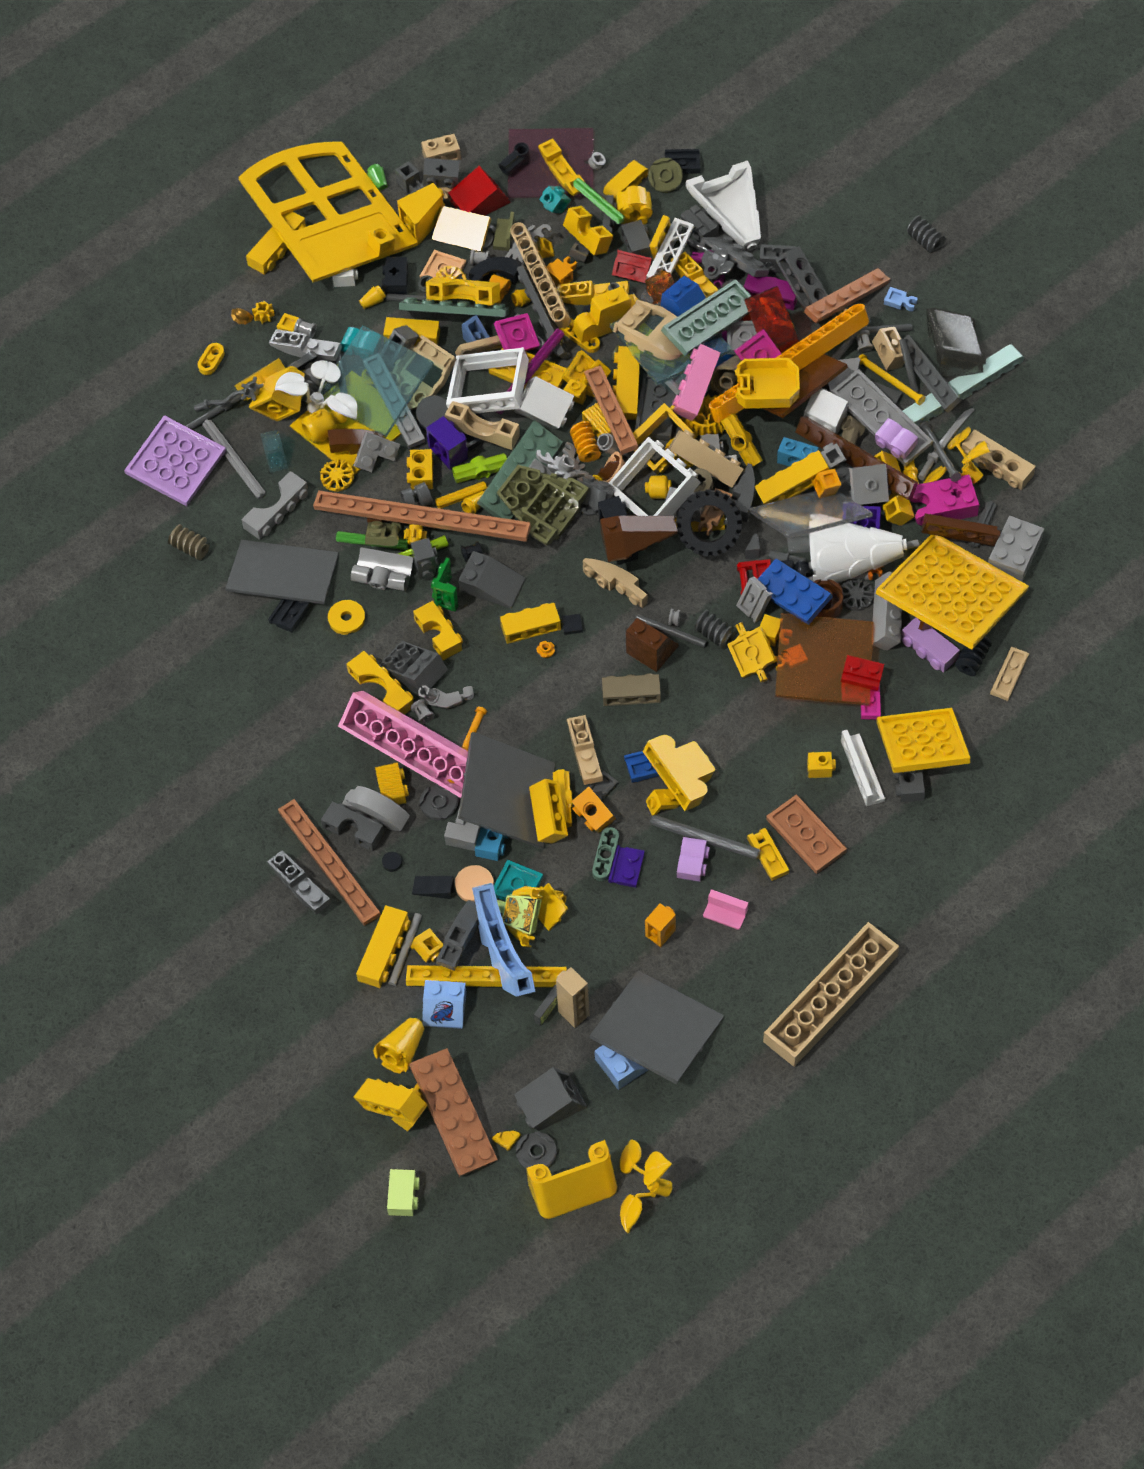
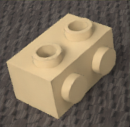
(442, 148)

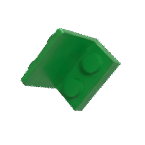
(444, 593)

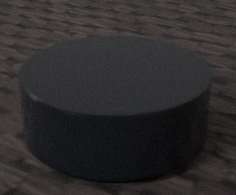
(391, 861)

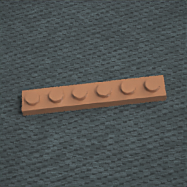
(846, 295)
(611, 410)

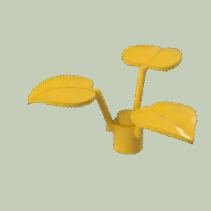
(969, 467)
(654, 1168)

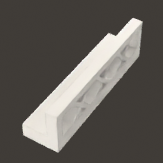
(667, 247)
(862, 768)

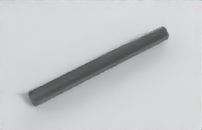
(711, 839)

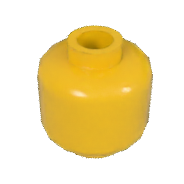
(658, 486)

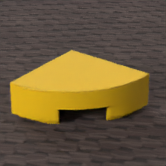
(506, 1139)

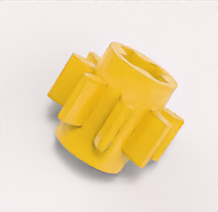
(263, 312)
(414, 533)

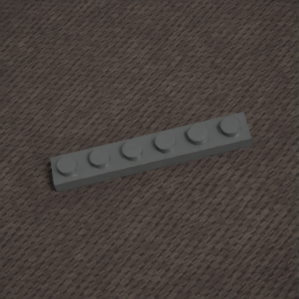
(540, 308)
(932, 377)

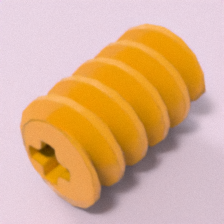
(585, 442)

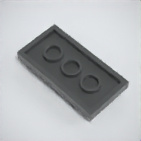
(652, 398)

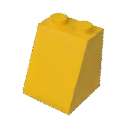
(421, 210)
(276, 403)

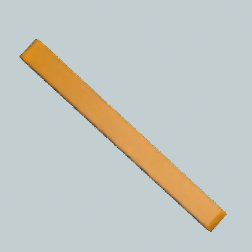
(801, 354)

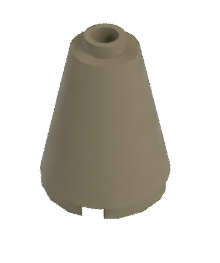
(724, 375)

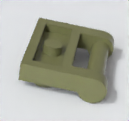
(377, 531)

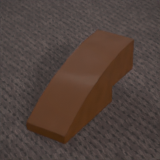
(347, 439)

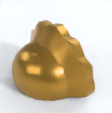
(241, 316)

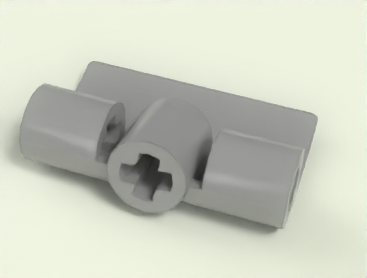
(382, 569)

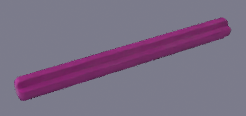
(540, 357)

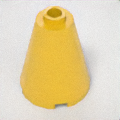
(400, 1045)

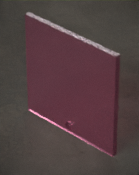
(535, 177)

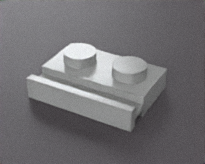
(754, 599)

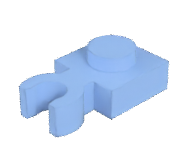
(897, 298)

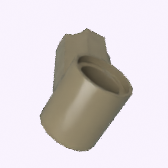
(852, 429)

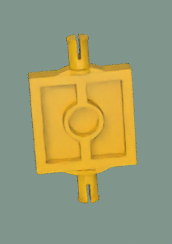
(751, 652)

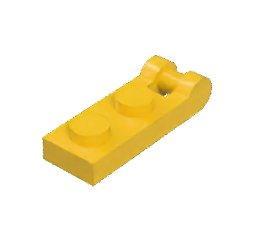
(769, 854)

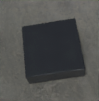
(572, 624)

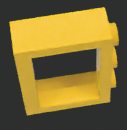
(650, 425)

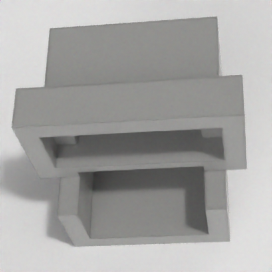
(461, 834)

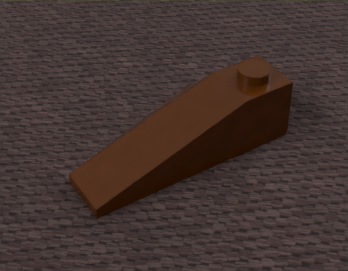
(630, 534)

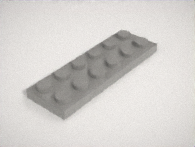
(873, 408)

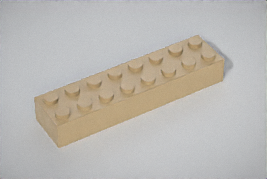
(831, 994)

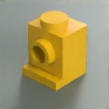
(426, 941)

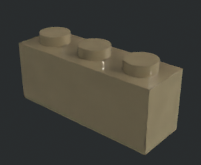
(631, 690)

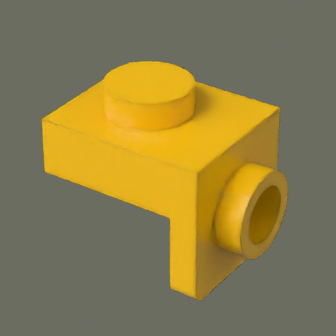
(577, 389)
(660, 800)

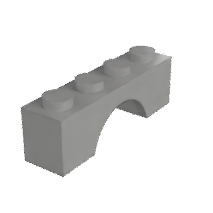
(260, 521)

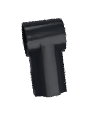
(518, 157)

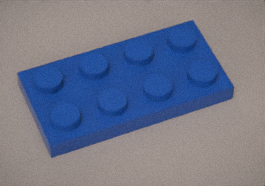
(794, 591)

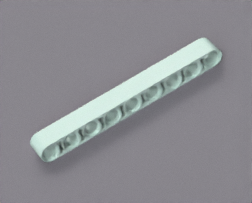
(996, 364)

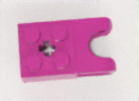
(947, 499)

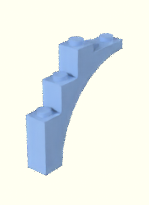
(493, 934)

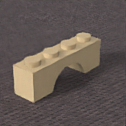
(502, 433)

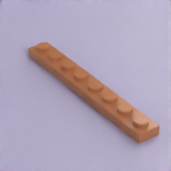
(329, 862)

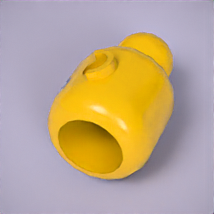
(319, 422)

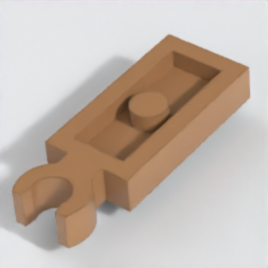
(711, 516)

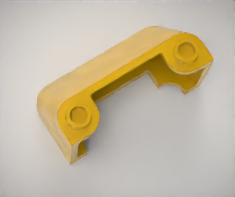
(575, 1186)

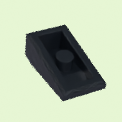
(433, 886)

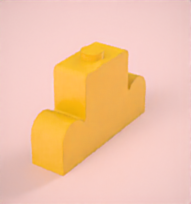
(604, 310)
(681, 769)

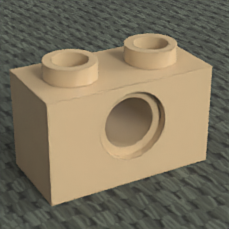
(888, 348)

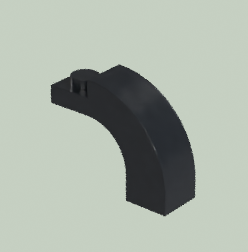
(499, 266)

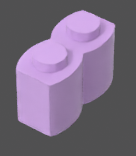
(896, 439)
(692, 859)

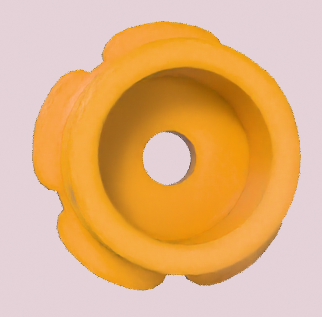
(545, 653)

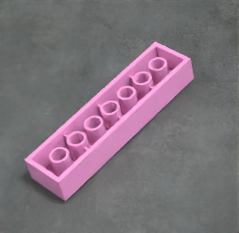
(405, 741)

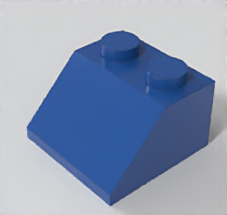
(682, 296)

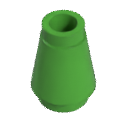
(377, 176)

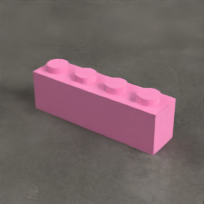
(696, 382)

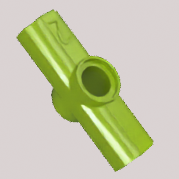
(478, 468)

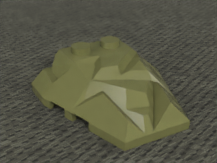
(543, 501)

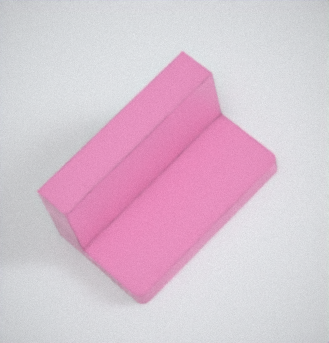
(725, 909)

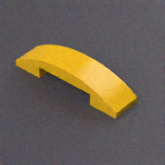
(559, 166)

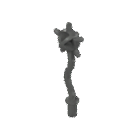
(250, 390)

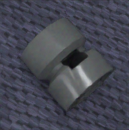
(421, 493)

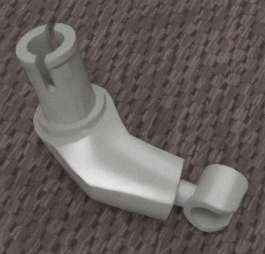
(442, 700)

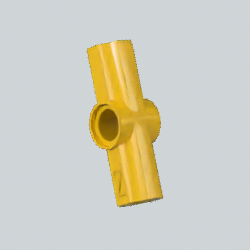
(735, 431)
(566, 794)

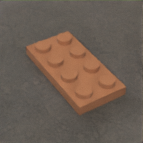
(806, 834)

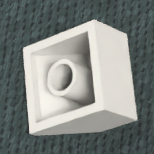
(827, 409)

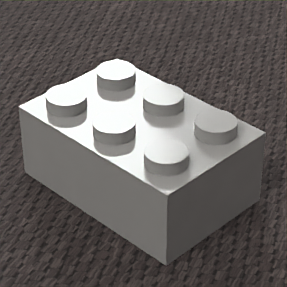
(1016, 547)

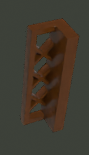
(960, 529)

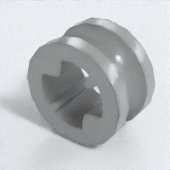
(593, 163)
(674, 617)

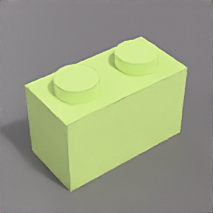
(402, 1192)

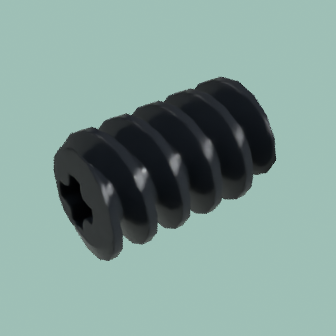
(969, 659)

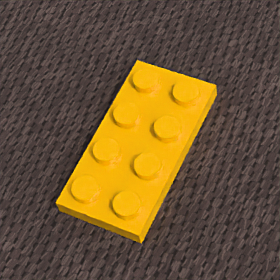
(547, 371)

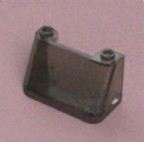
(954, 342)

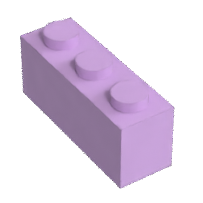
(930, 645)

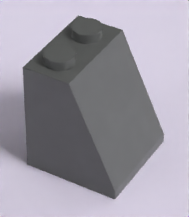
(549, 1099)

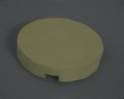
(665, 175)

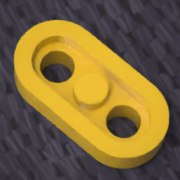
(211, 360)

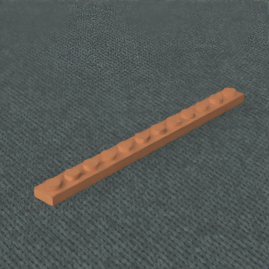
(422, 516)

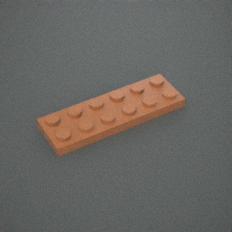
(453, 1112)

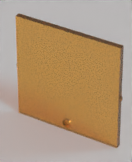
(815, 656)

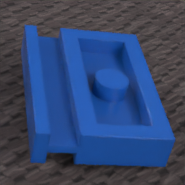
(639, 767)

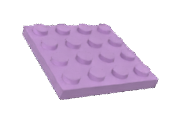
(175, 460)

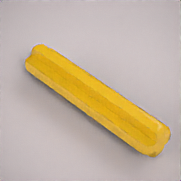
(460, 495)

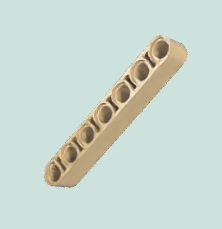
(544, 281)

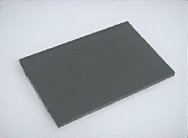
(282, 571)

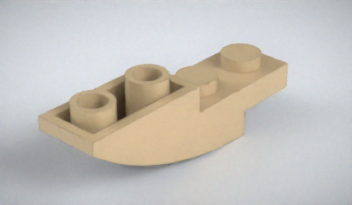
(612, 576)
(584, 750)

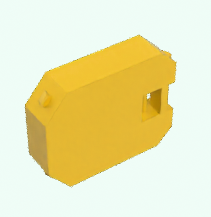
(774, 383)

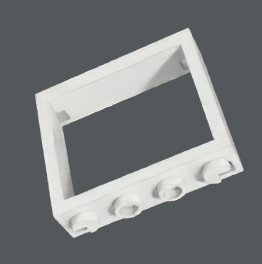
(487, 360)
(637, 462)

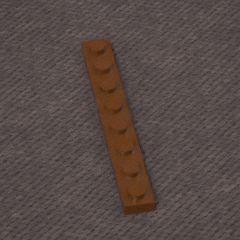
(854, 455)

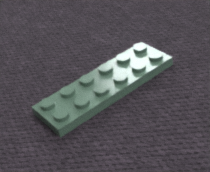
(447, 306)
(707, 318)
(533, 439)

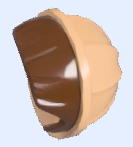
(611, 467)

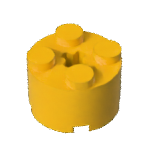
(634, 204)

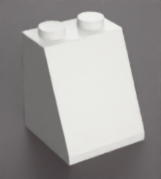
(545, 403)

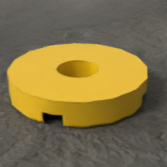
(346, 607)

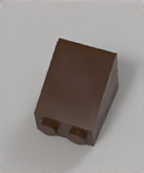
(648, 645)

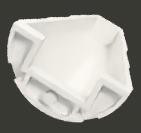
(731, 203)
(852, 550)

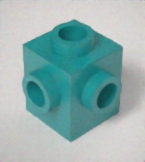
(555, 199)

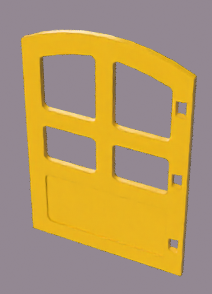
(341, 239)

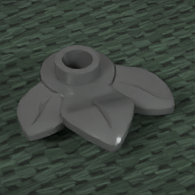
(716, 260)

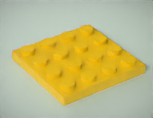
(923, 740)

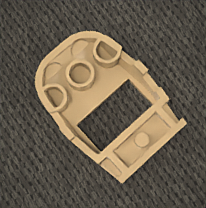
(656, 341)
(441, 359)

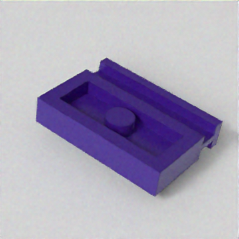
(626, 866)

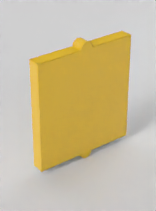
(551, 907)

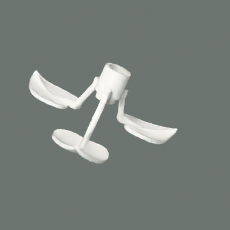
(294, 385)

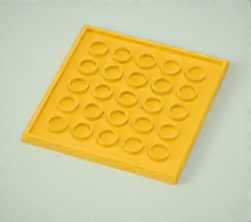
(952, 590)

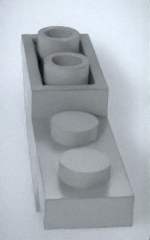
(300, 344)

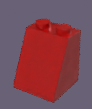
(478, 194)

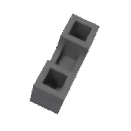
(339, 817)

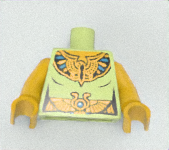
(522, 912)

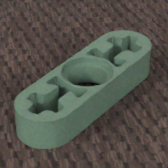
(611, 848)

